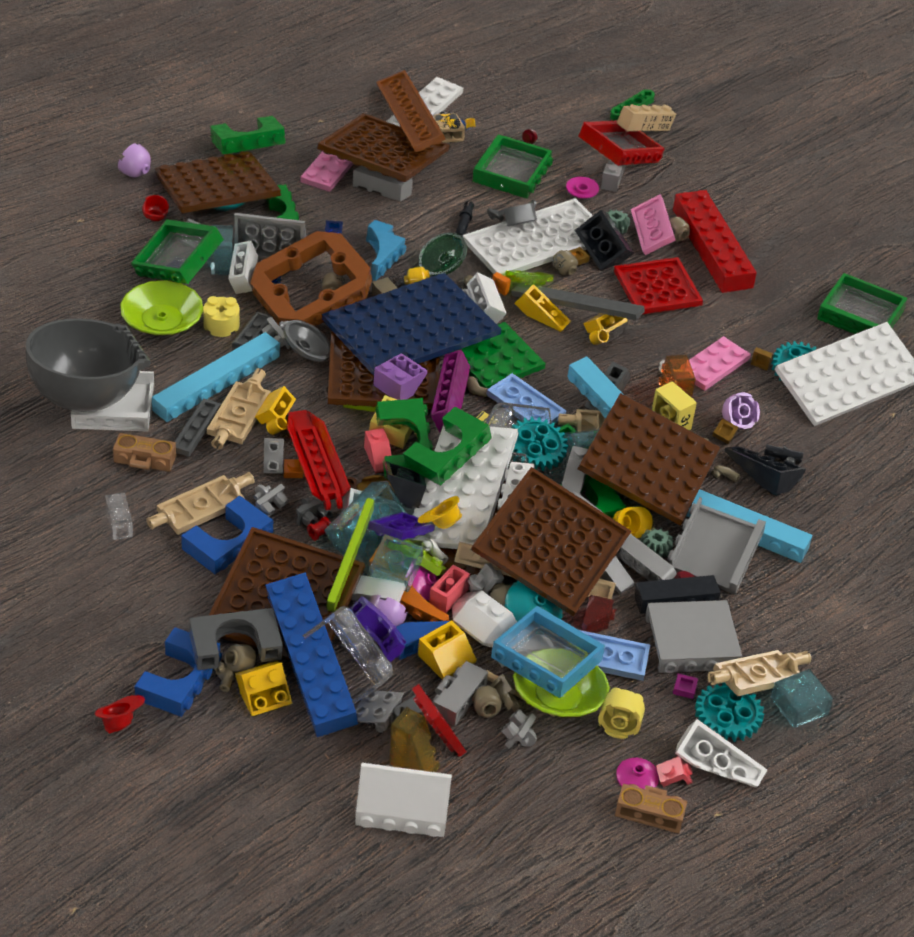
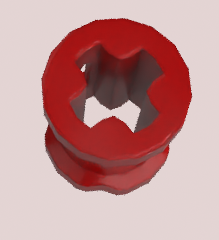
(317, 529)

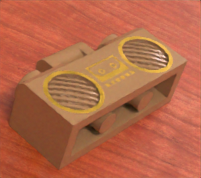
(144, 452)
(651, 807)

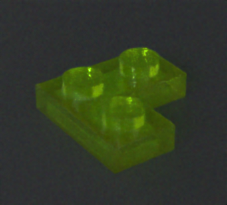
(530, 278)

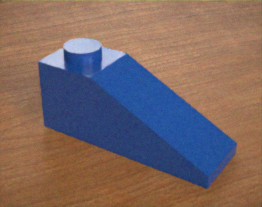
(413, 632)

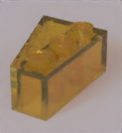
(411, 743)

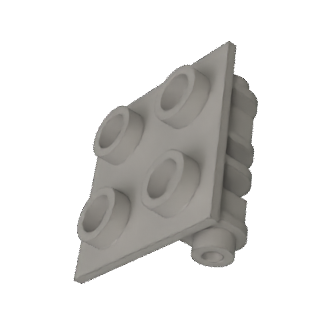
(379, 708)

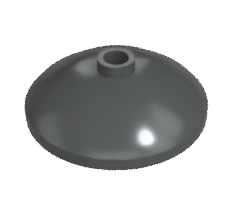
(307, 341)

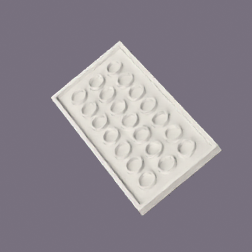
(532, 242)
(848, 373)
(475, 483)

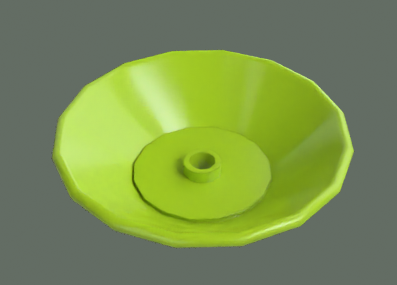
(161, 307)
(580, 700)

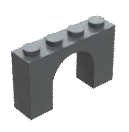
(257, 624)

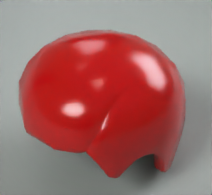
(155, 208)

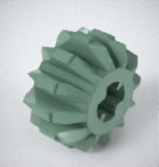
(620, 219)
(658, 541)

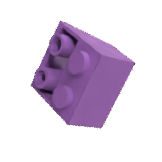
(399, 377)

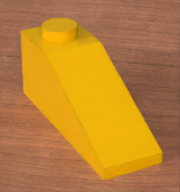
(539, 307)

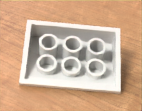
(403, 799)

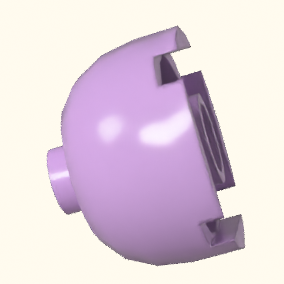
(135, 161)
(741, 410)
(390, 608)

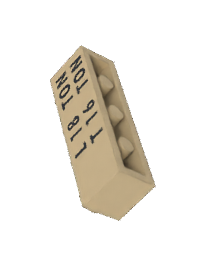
(646, 118)

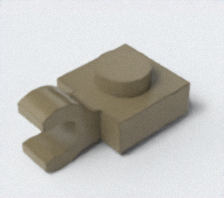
(506, 690)

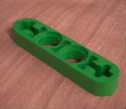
(644, 97)

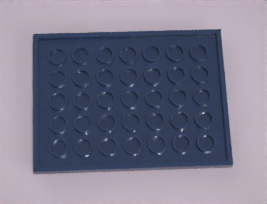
(411, 320)

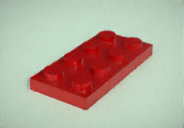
(437, 721)

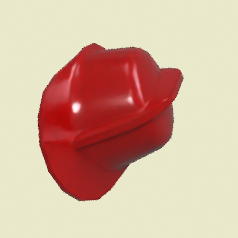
(120, 713)

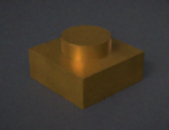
(580, 255)
(761, 358)
(725, 431)

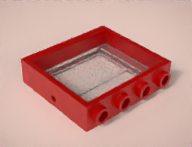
(621, 145)

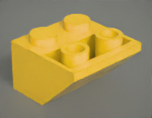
(445, 649)
(264, 688)

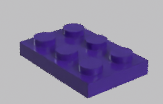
(400, 526)

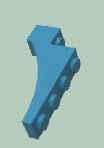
(386, 246)

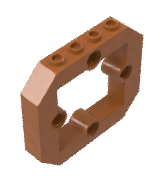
(344, 262)

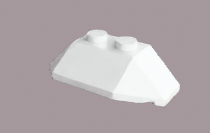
(482, 617)

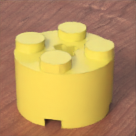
(221, 316)
(621, 713)

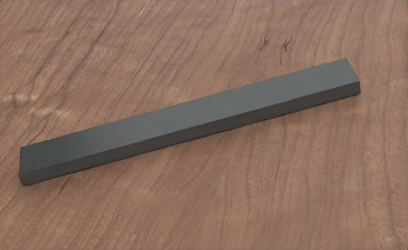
(585, 302)

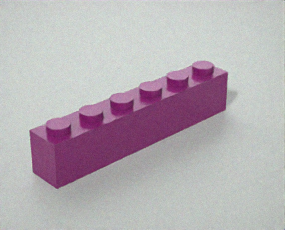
(450, 386)

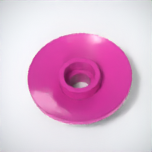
(582, 187)
(424, 581)
(646, 774)

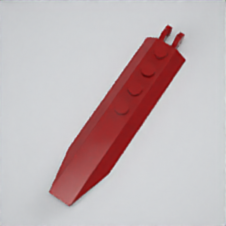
(318, 457)

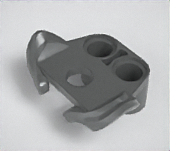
(516, 214)

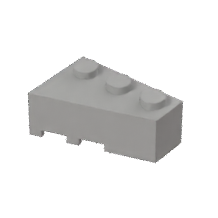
(386, 185)

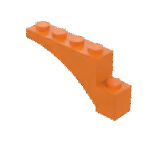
(418, 606)

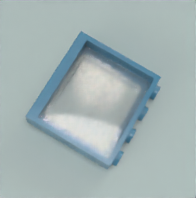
(548, 651)

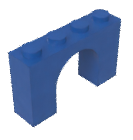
(217, 553)
(178, 694)

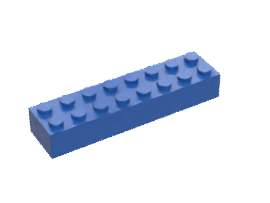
(313, 657)

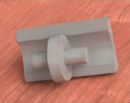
(274, 329)
(273, 455)
(266, 498)
(485, 579)
(519, 729)

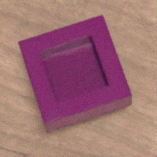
(685, 686)

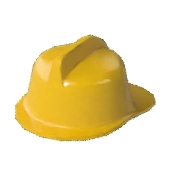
(444, 514)
(635, 519)

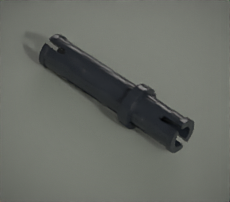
(465, 218)

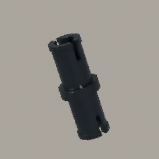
(783, 453)

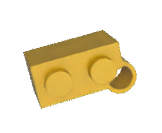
(601, 326)
(275, 410)

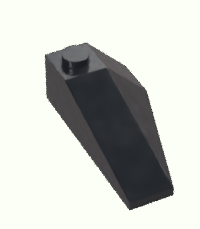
(768, 473)

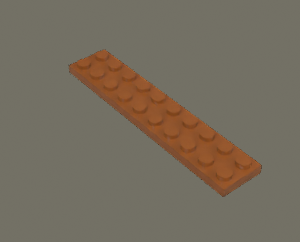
(410, 111)

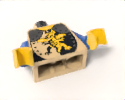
(452, 126)

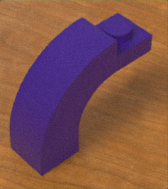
(379, 628)

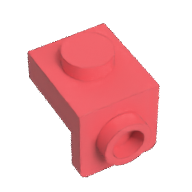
(674, 771)

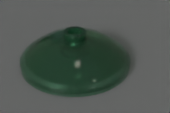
(443, 253)

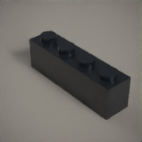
(676, 590)

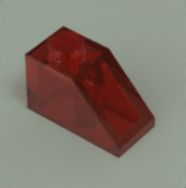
(598, 614)

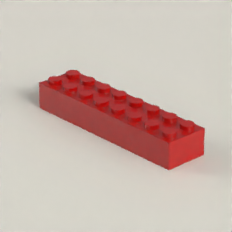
(715, 241)

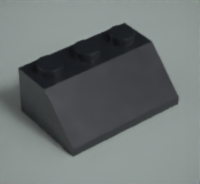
(604, 241)
(407, 484)

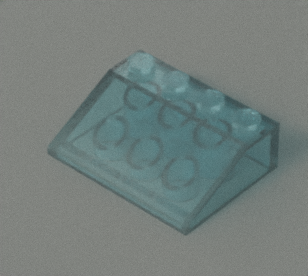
(343, 526)

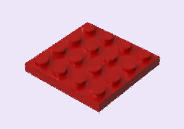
(658, 285)

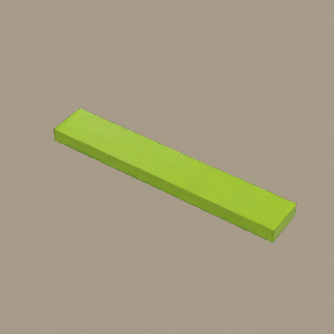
(350, 555)

